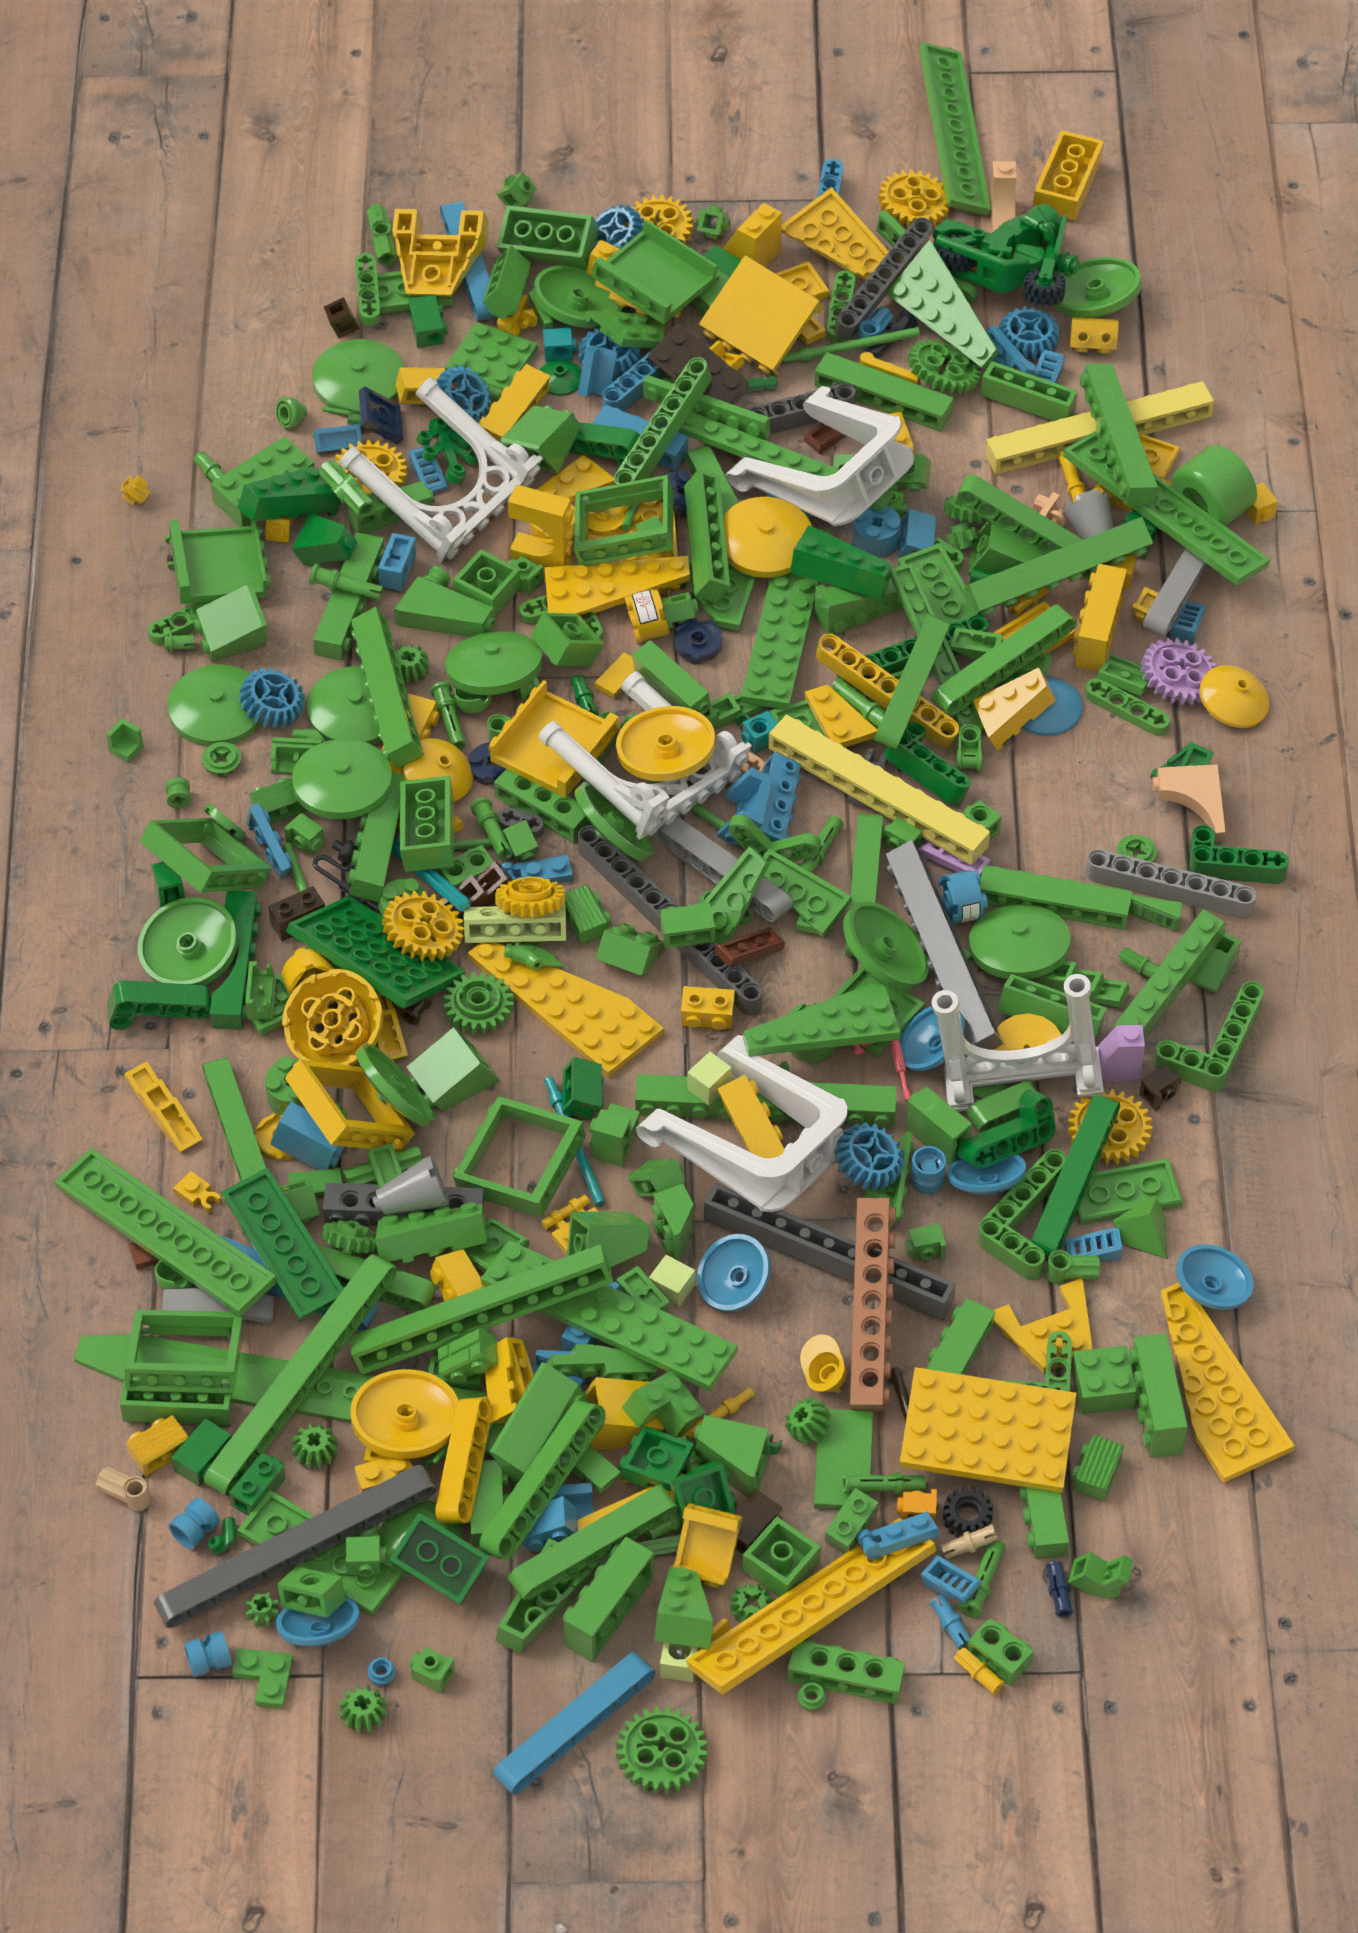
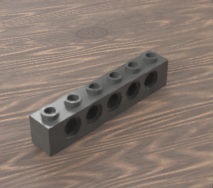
(340, 1195)

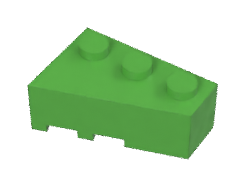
(684, 1611)

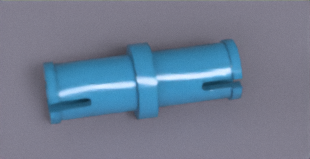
(950, 1621)

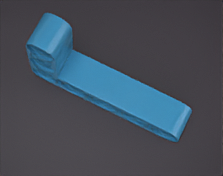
(629, 386)

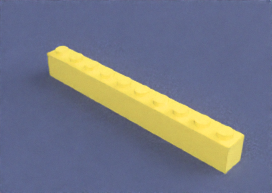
(1048, 440)
(879, 789)

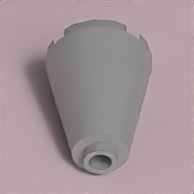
(1090, 513)
(412, 1190)

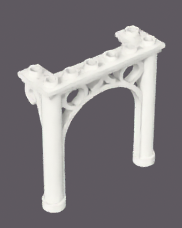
(438, 531)
(644, 803)
(995, 1067)

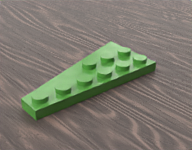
(841, 1021)

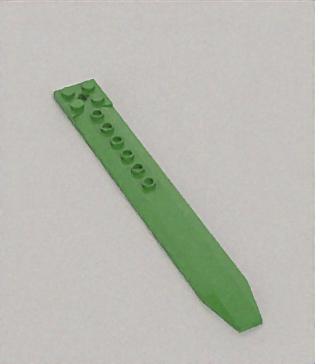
(328, 1399)

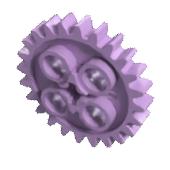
(1176, 670)

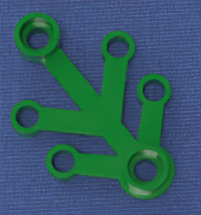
(440, 429)

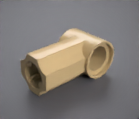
(123, 1487)

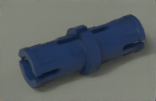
(1059, 1589)

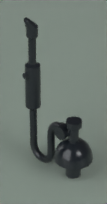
(344, 856)

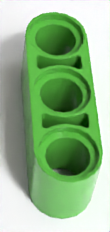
(998, 1107)

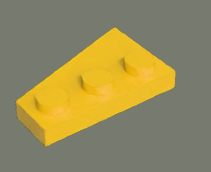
(838, 718)

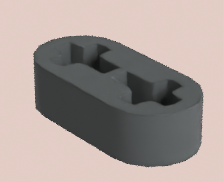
(519, 816)

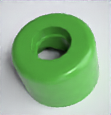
(1217, 483)

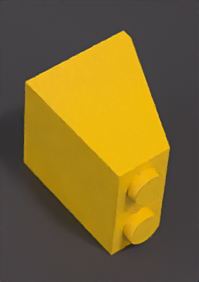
(758, 236)
(618, 1427)

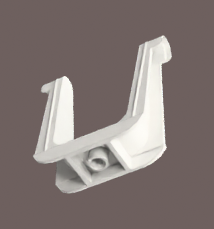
(852, 488)
(762, 1181)

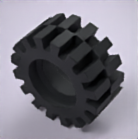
(967, 1499)

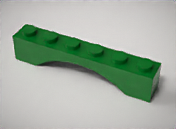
(229, 1000)

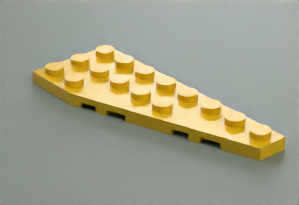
(585, 1015)
(1223, 1404)

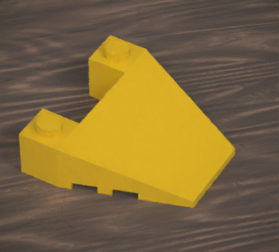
(437, 262)

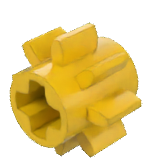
(135, 490)

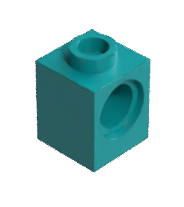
(558, 344)
(757, 731)

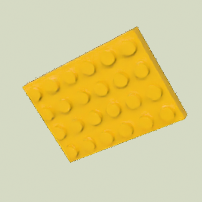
(988, 1430)

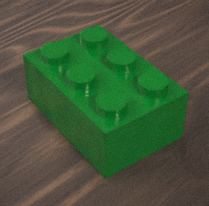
(439, 1558)

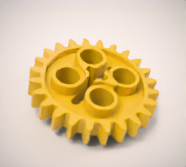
(913, 197)
(673, 217)
(383, 458)
(423, 926)
(1131, 1134)

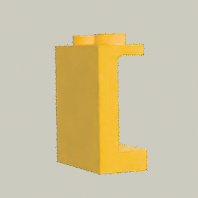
(708, 1543)

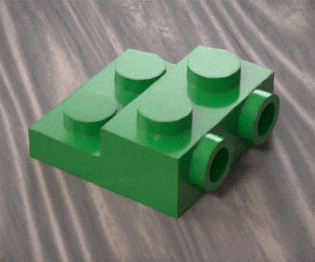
(655, 1458)
(704, 1487)

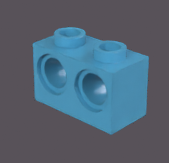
(397, 562)

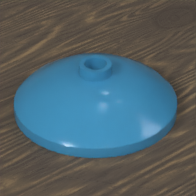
(1061, 714)
(922, 1041)
(988, 1180)
(724, 1266)
(1214, 1277)
(314, 1630)

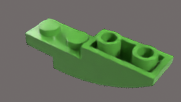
(603, 1362)

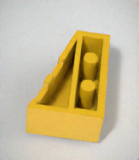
(1013, 705)
(508, 1378)

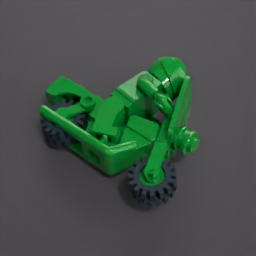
(1012, 254)

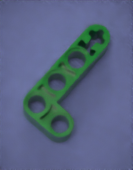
(604, 441)
(927, 766)
(1234, 862)
(156, 1000)
(1029, 1130)

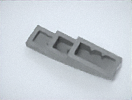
(198, 1300)

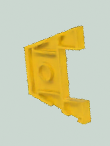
(1034, 1336)

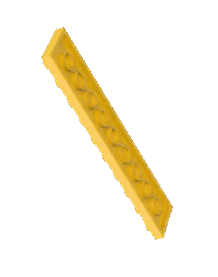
(800, 1614)

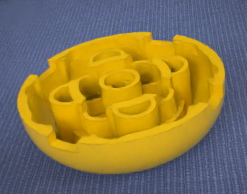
(310, 1006)

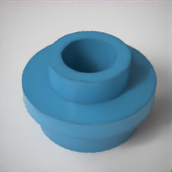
(381, 1664)

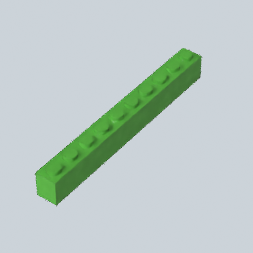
(670, 1093)
(481, 1309)

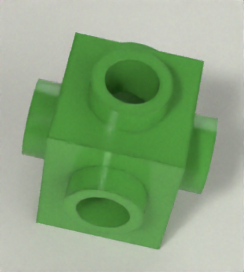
(517, 190)
(705, 219)

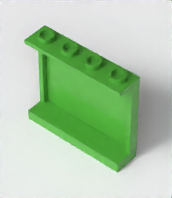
(656, 273)
(218, 561)

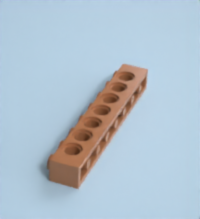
(868, 1213)

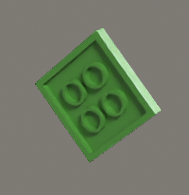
(493, 354)
(903, 1004)

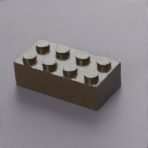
(679, 348)

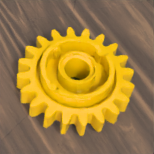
(530, 897)

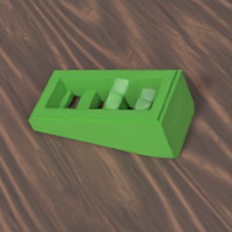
(1157, 911)

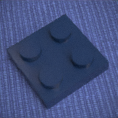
(380, 415)

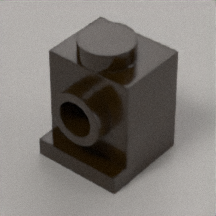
(341, 317)
(1159, 1086)

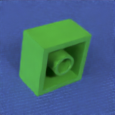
(488, 580)
(566, 639)
(1103, 1379)
(781, 1557)

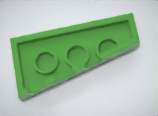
(734, 893)

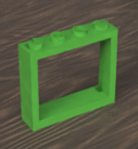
(628, 544)
(244, 867)
(538, 1202)
(184, 1377)

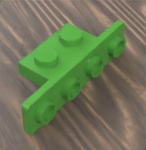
(897, 1190)

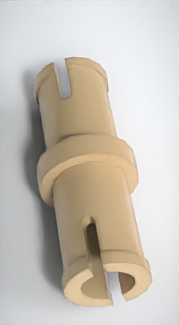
(969, 1542)

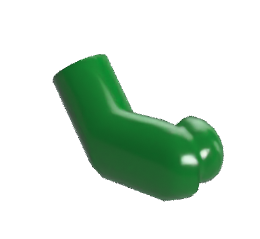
(226, 1539)

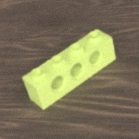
(493, 925)

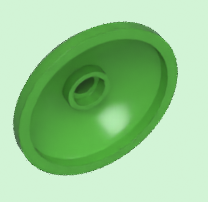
(396, 1527)

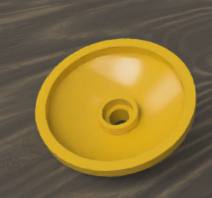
(1234, 696)
(430, 766)

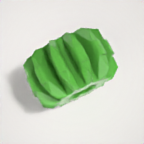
(413, 663)
(808, 1420)
(314, 1446)
(355, 1716)

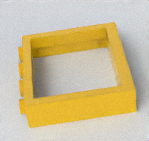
(308, 1081)

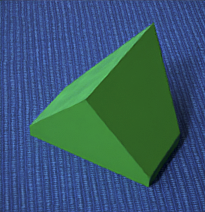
(1144, 1227)

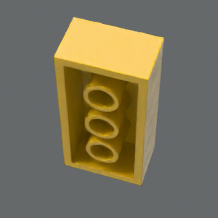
(1069, 173)
(1099, 617)

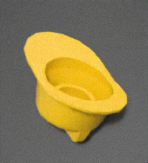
(823, 1364)

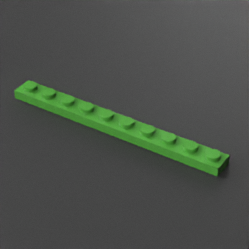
(749, 446)

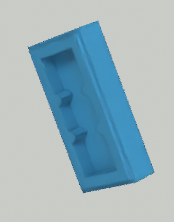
(337, 437)

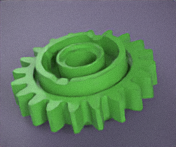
(494, 1007)

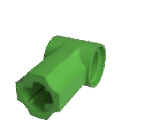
(1072, 1267)

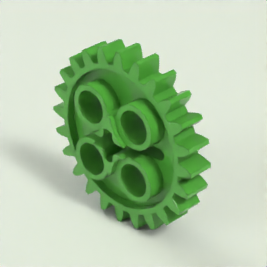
(928, 358)
(665, 1727)

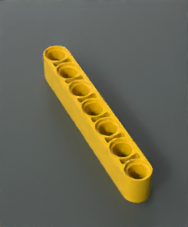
(883, 680)

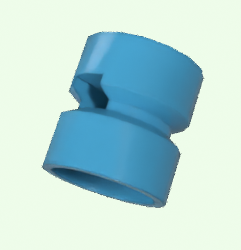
(928, 1170)
(191, 1526)
(207, 1654)

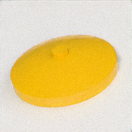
(763, 535)
(666, 743)
(404, 1413)

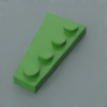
(811, 896)

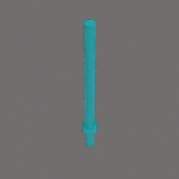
(555, 1099)

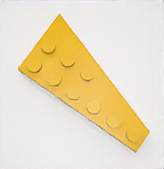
(837, 234)

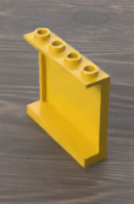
(759, 315)
(522, 752)

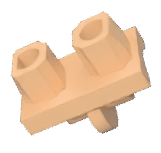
(1049, 508)

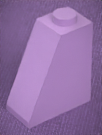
(1122, 1054)

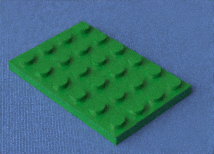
(355, 941)

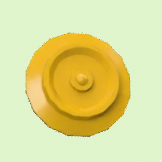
(606, 523)
(1026, 1032)

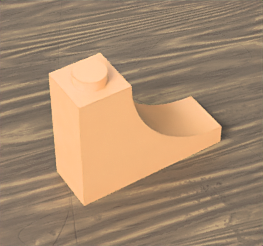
(1002, 192)
(1195, 788)

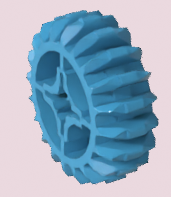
(613, 225)
(1028, 327)
(626, 356)
(466, 390)
(273, 692)
(874, 1151)

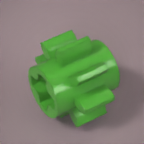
(961, 536)
(262, 1610)

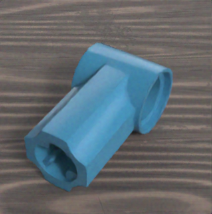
(875, 324)

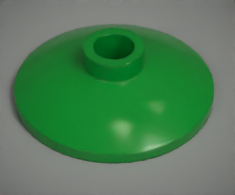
(563, 377)

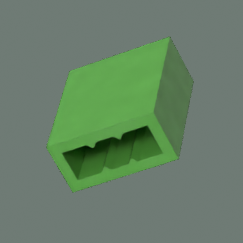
(937, 1123)

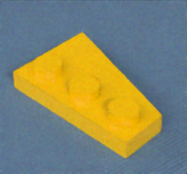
(578, 476)

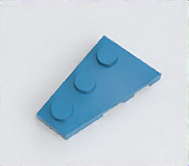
(259, 821)

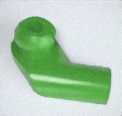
(307, 734)

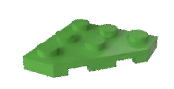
(732, 605)

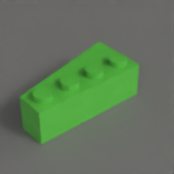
(431, 1232)
(528, 1618)

